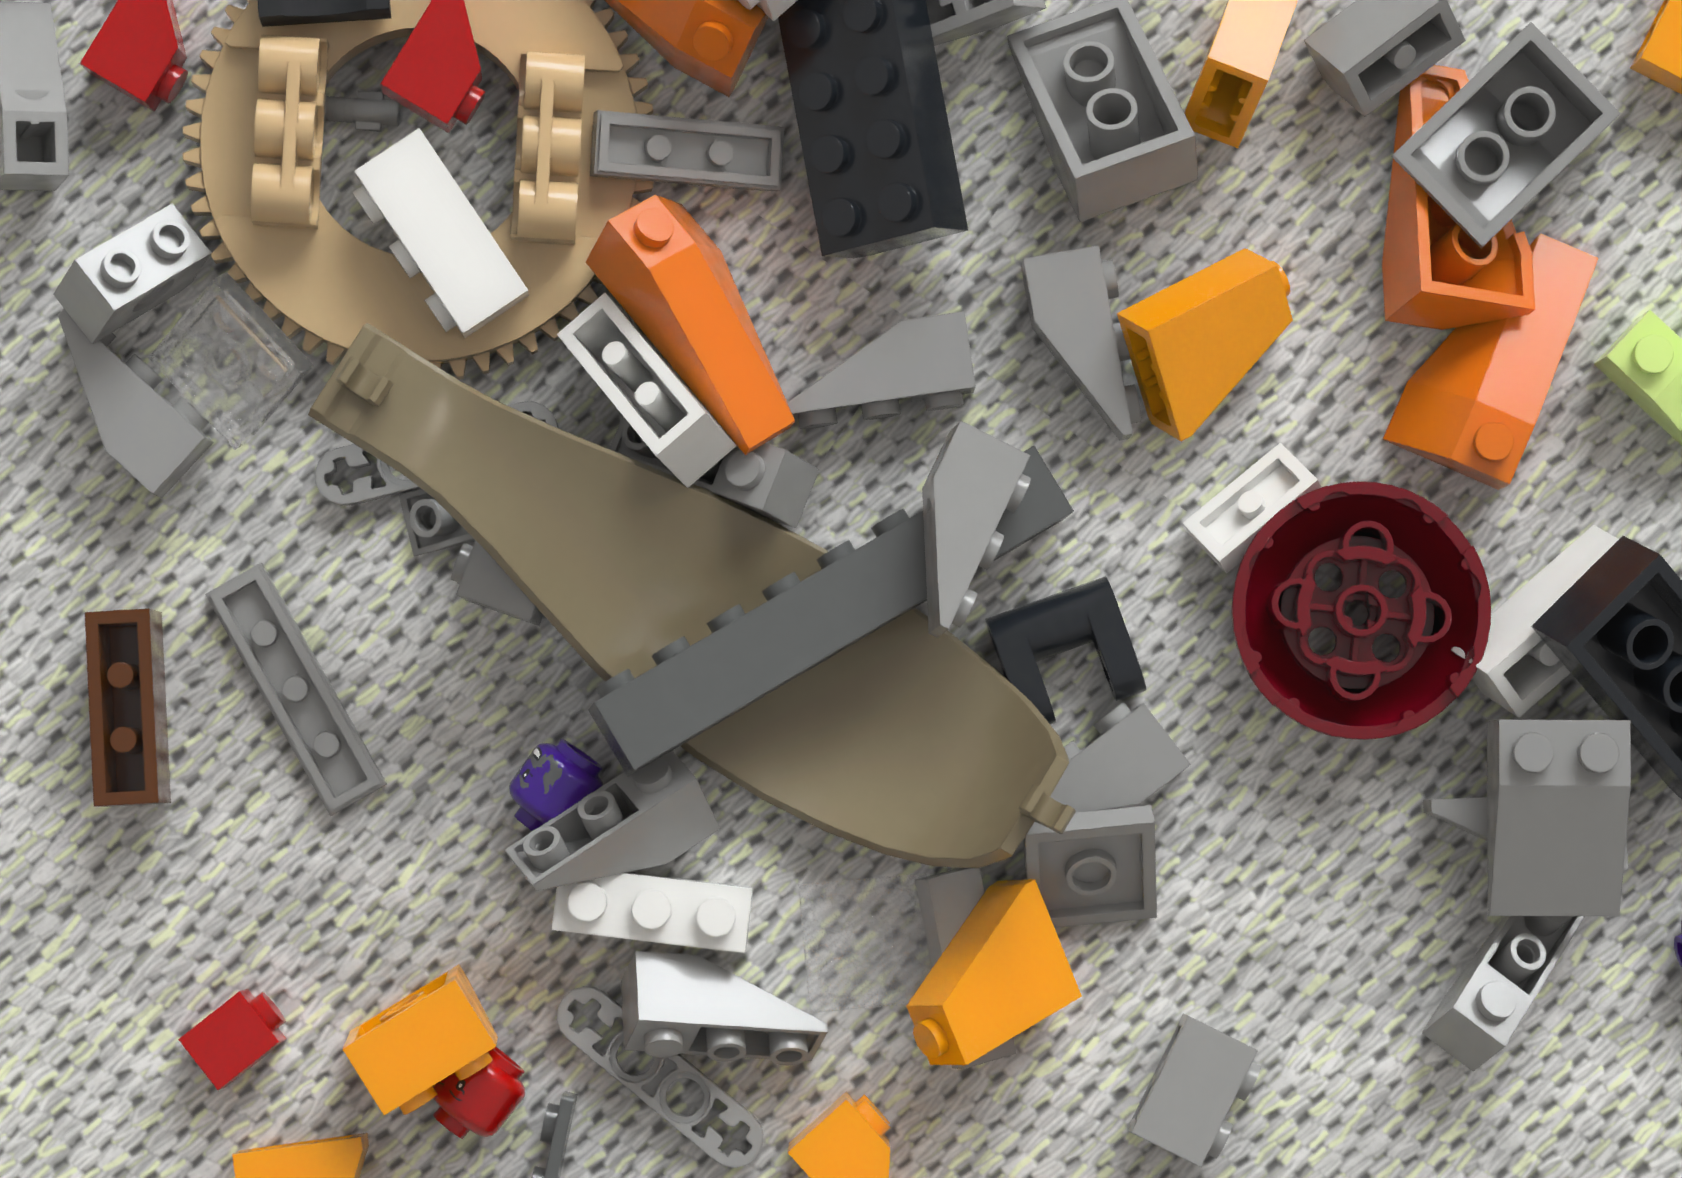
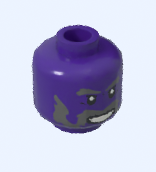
(553, 782)

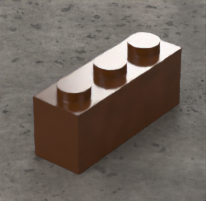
(127, 707)

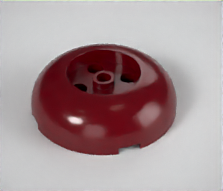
(1363, 534)

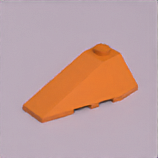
(698, 36)
(1428, 262)
(692, 312)
(1489, 379)

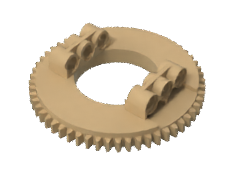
(265, 168)

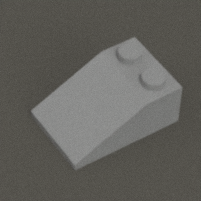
(1104, 108)
(1506, 135)
(1557, 816)

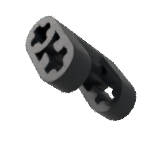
(1061, 624)

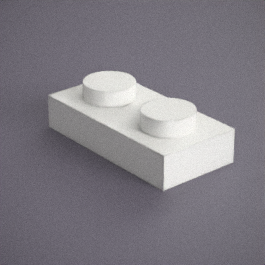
(1241, 509)

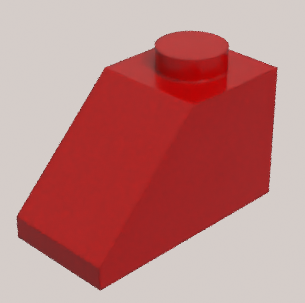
(140, 52)
(438, 67)

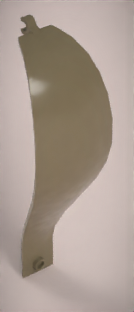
(883, 744)

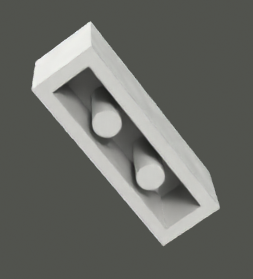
(438, 235)
(646, 390)
(1516, 661)
(657, 910)

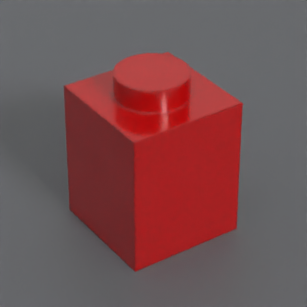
(235, 1037)

